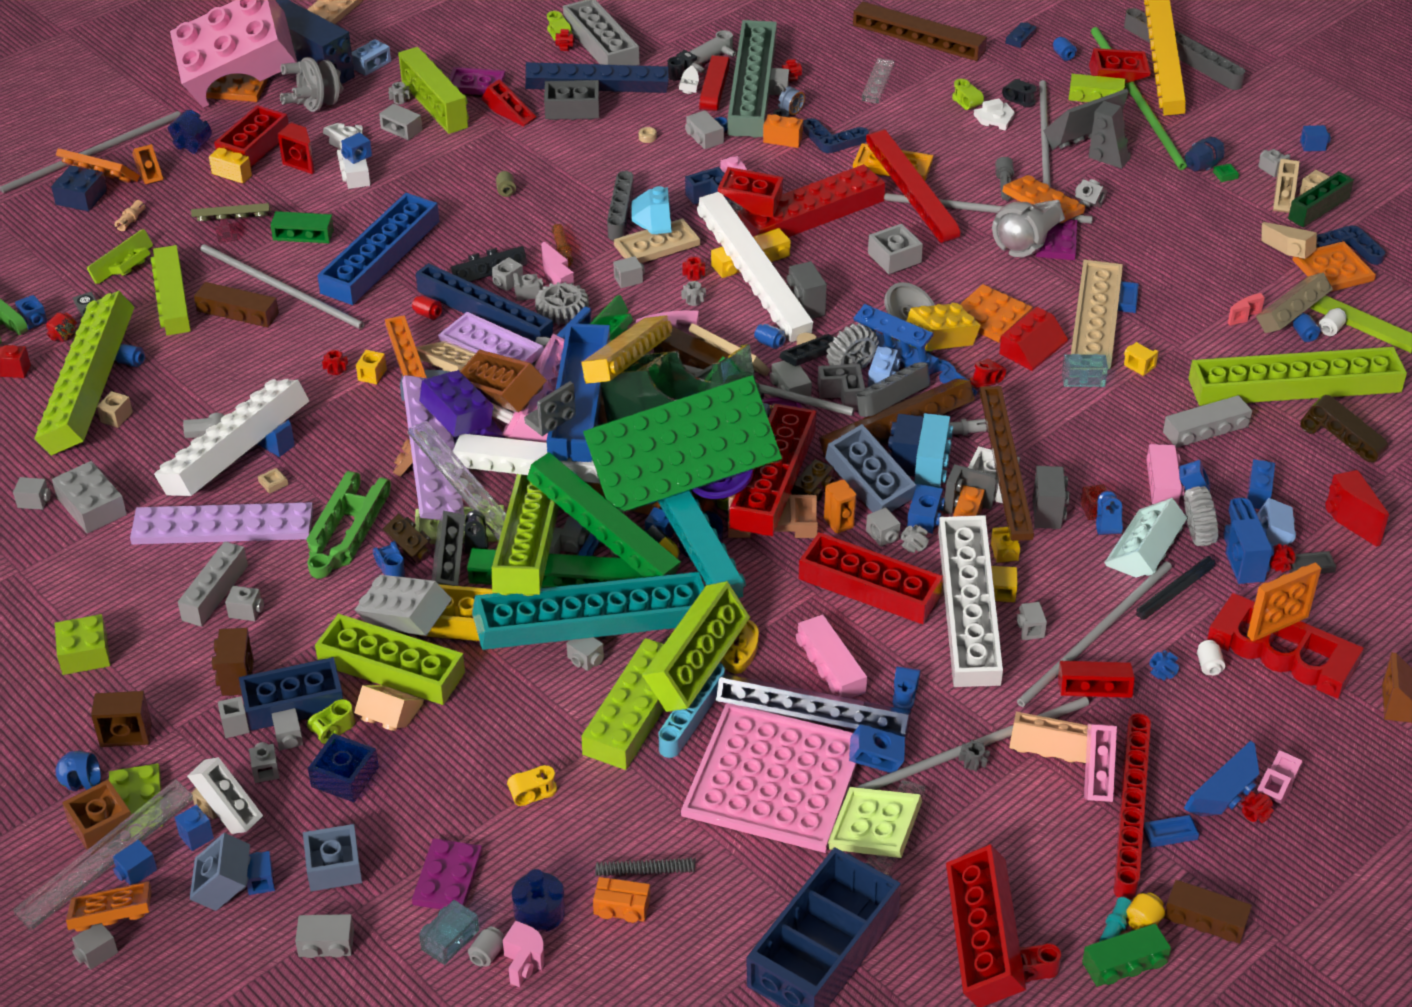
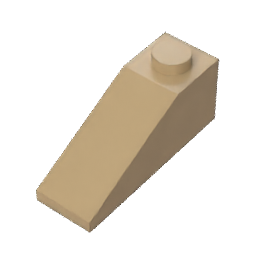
(1285, 185)
(1289, 240)

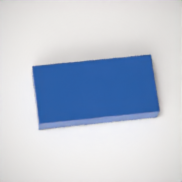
(1128, 297)
(1170, 831)

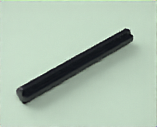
(1175, 588)

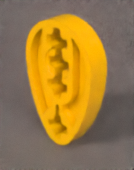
(744, 652)

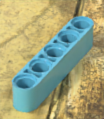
(684, 722)

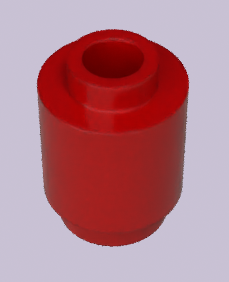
(427, 307)

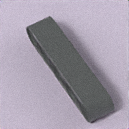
(620, 205)
(893, 389)

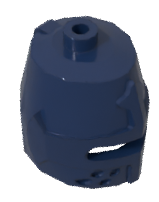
(1201, 155)

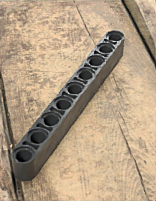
(1192, 53)

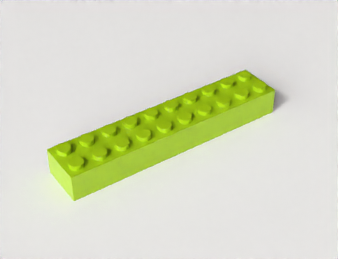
(84, 373)
(1298, 375)
(524, 541)

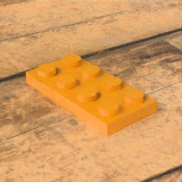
(920, 161)

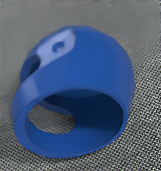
(78, 769)

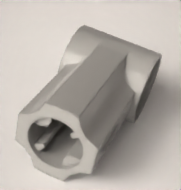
(197, 427)

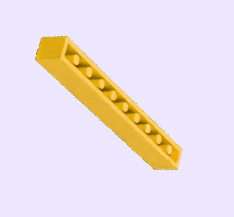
(1166, 57)
(626, 349)

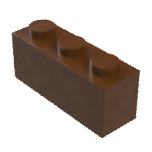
(1207, 911)

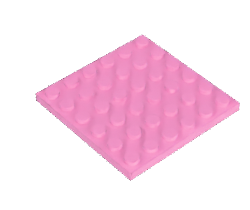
(772, 777)

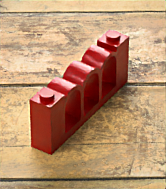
(1328, 678)

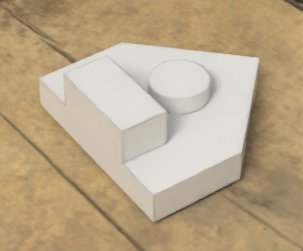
(995, 113)
(338, 132)

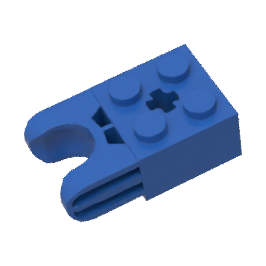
(1247, 543)

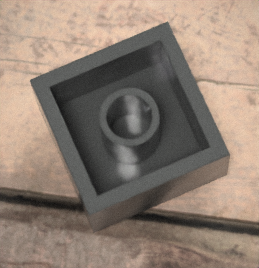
(808, 288)
(1050, 497)

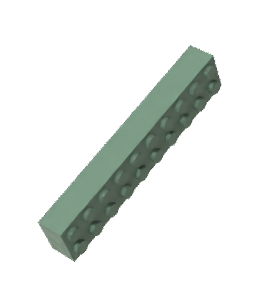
(752, 78)

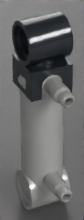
(719, 45)

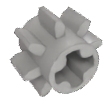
(399, 93)
(693, 293)
(914, 538)

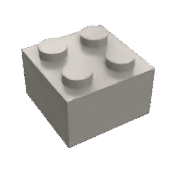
(895, 248)

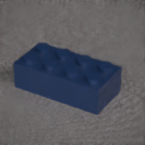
(303, 686)

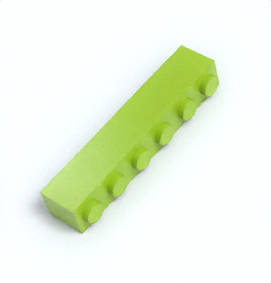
(170, 290)

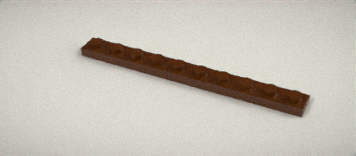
(1006, 464)

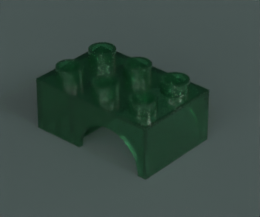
(664, 379)

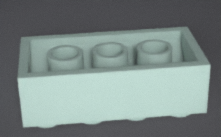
(1147, 539)

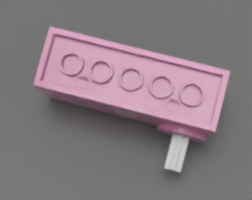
(548, 367)

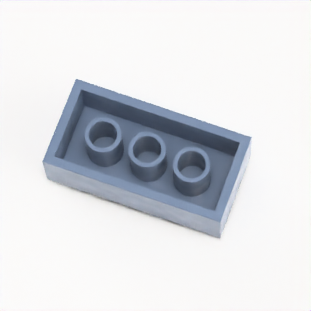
(870, 470)

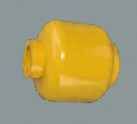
(1145, 911)

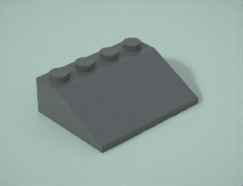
(1077, 122)

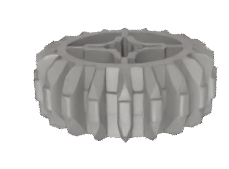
(561, 302)
(853, 346)
(1201, 516)

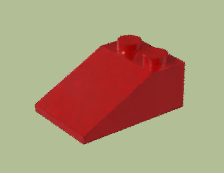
(1119, 64)
(752, 190)
(1357, 506)

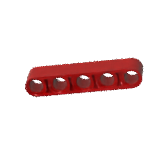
(714, 83)

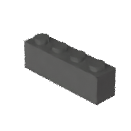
(448, 549)

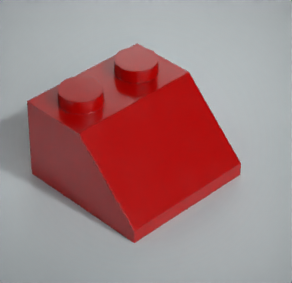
(296, 148)

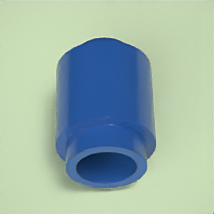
(1064, 48)
(1306, 327)
(770, 336)
(130, 355)

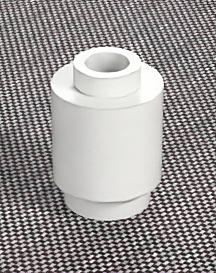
(1332, 322)
(1210, 658)

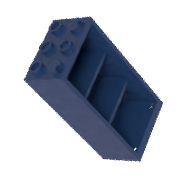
(318, 39)
(820, 935)

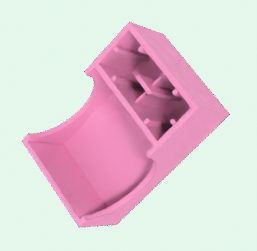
(232, 39)

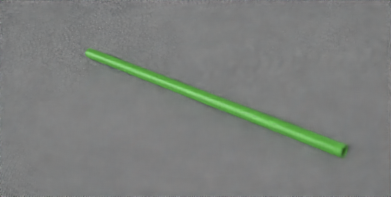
(1146, 110)

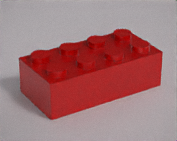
(254, 133)

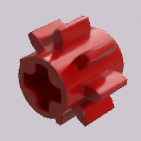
(564, 39)
(794, 69)
(693, 268)
(335, 362)
(1282, 558)
(1257, 807)

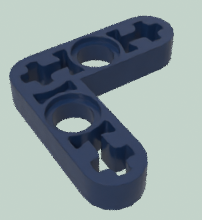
(832, 143)
(1354, 237)

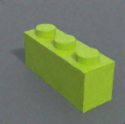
(1089, 88)

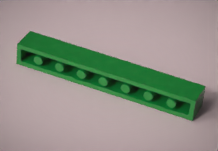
(601, 518)
(559, 571)

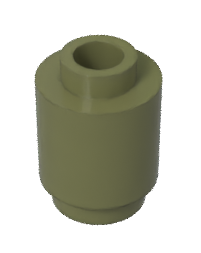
(505, 184)

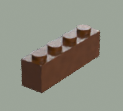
(236, 304)
(691, 350)

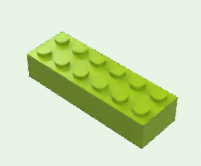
(433, 90)
(696, 646)
(391, 659)
(625, 714)

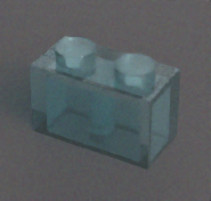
(1084, 370)
(449, 932)

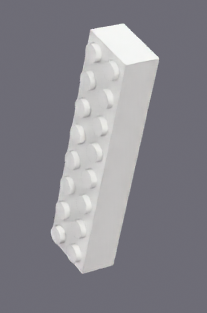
(231, 437)
(970, 602)

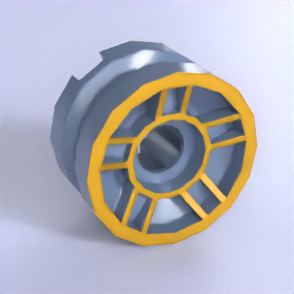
(791, 100)

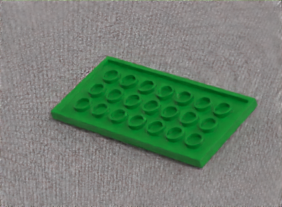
(682, 445)

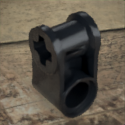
(1020, 93)
(475, 535)

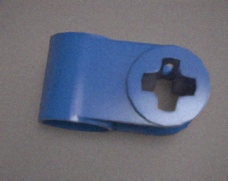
(1109, 514)
(389, 560)
(905, 687)

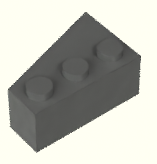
(1108, 136)

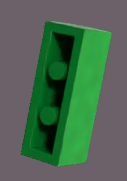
(302, 227)
(1126, 955)

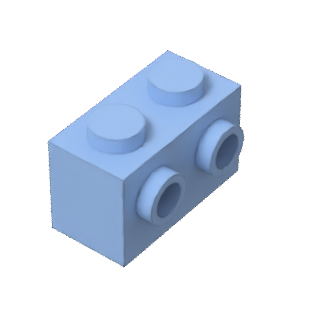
(371, 57)
(883, 365)
(1278, 522)

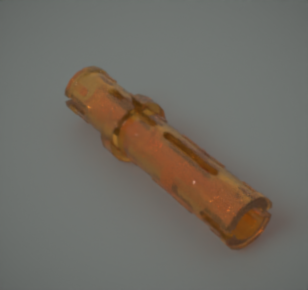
(561, 243)

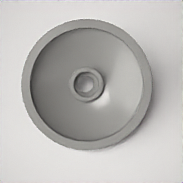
(903, 297)

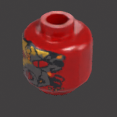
(61, 327)

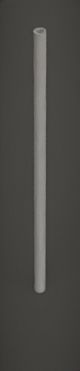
(1044, 141)
(89, 152)
(972, 206)
(283, 287)
(795, 397)
(1095, 633)
(954, 753)

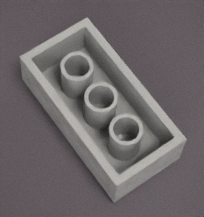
(403, 604)

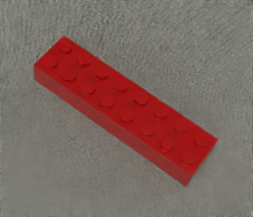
(820, 202)
(764, 498)

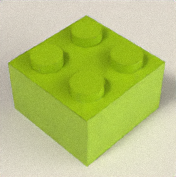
(82, 644)

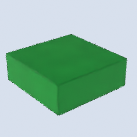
(1225, 172)

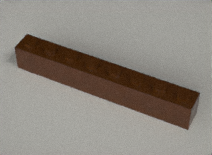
(919, 31)
(934, 401)

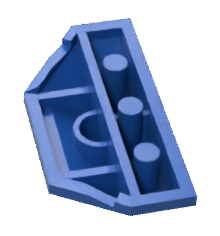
(1226, 785)

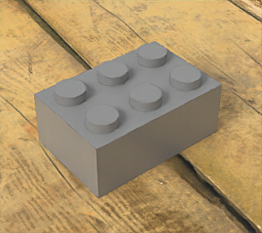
(89, 497)

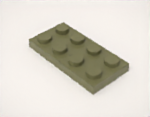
(239, 211)

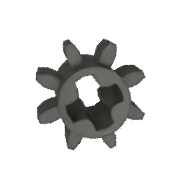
(974, 755)

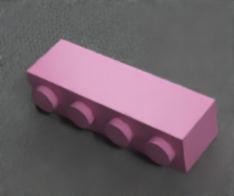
(831, 657)

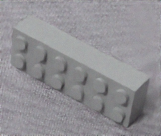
(600, 34)

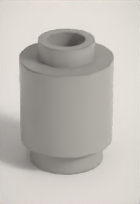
(486, 946)

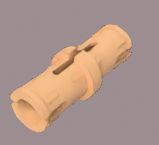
(129, 215)

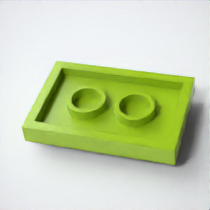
(136, 784)

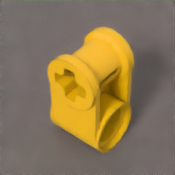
(530, 786)

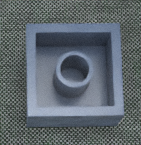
(332, 857)
(220, 872)

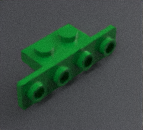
(615, 316)

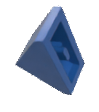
(279, 440)

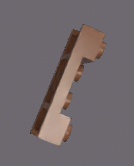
(797, 517)

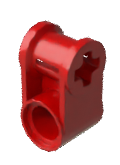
(987, 373)
(1040, 961)

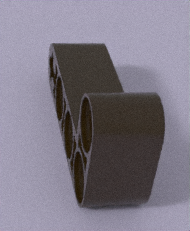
(1344, 426)

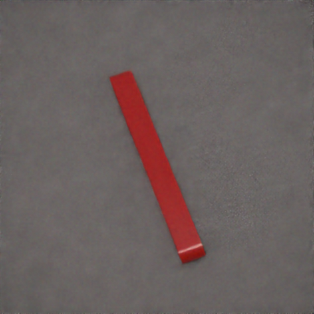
(913, 186)
(1132, 807)

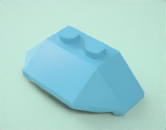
(652, 210)

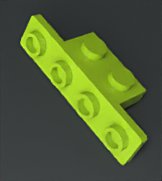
(122, 258)

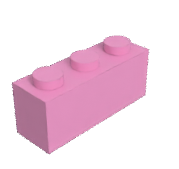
(1164, 473)
(1100, 762)

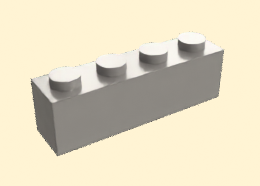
(1207, 421)
(212, 584)

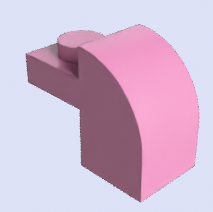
(1280, 777)
(526, 949)

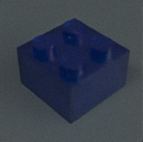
(343, 767)

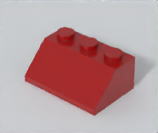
(1033, 339)

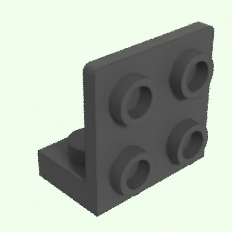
(553, 410)
(969, 477)

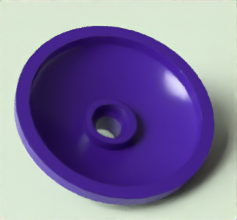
(725, 487)

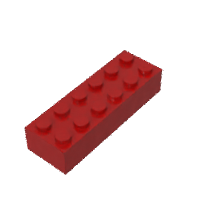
(870, 578)
(985, 927)

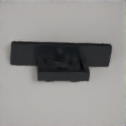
(481, 266)

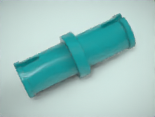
(1116, 920)

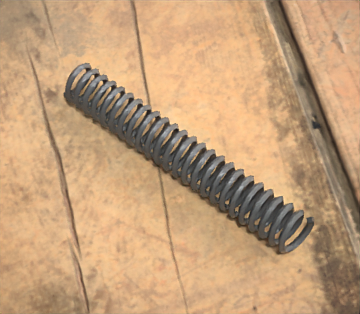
(624, 867)

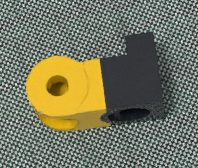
(659, 536)

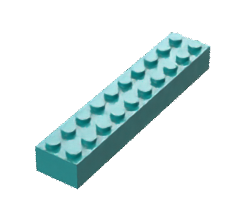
(585, 610)

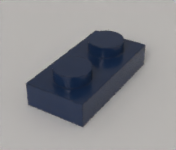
(1021, 35)

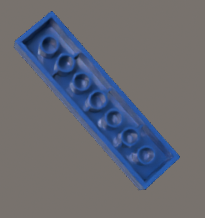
(378, 248)

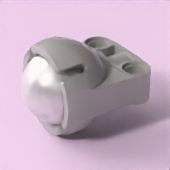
(1025, 226)

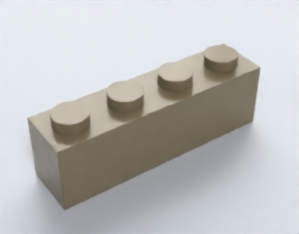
(1294, 302)

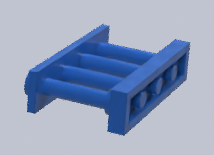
(901, 330)

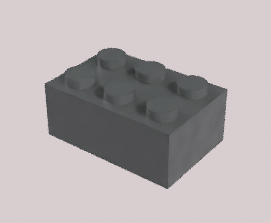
(571, 99)

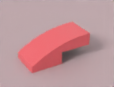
(1242, 309)

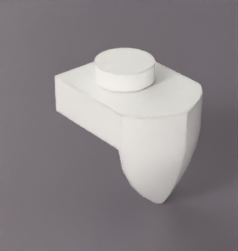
(689, 81)

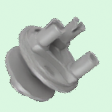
(313, 83)

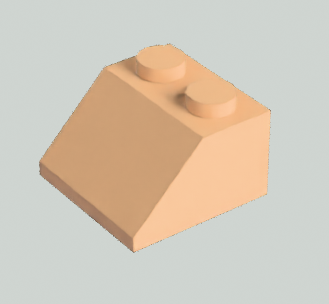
(387, 706)

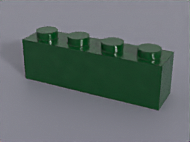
(1320, 199)

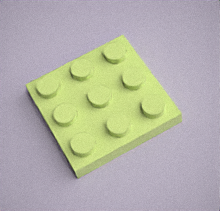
(875, 822)

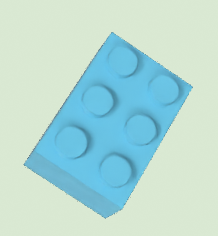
(933, 450)

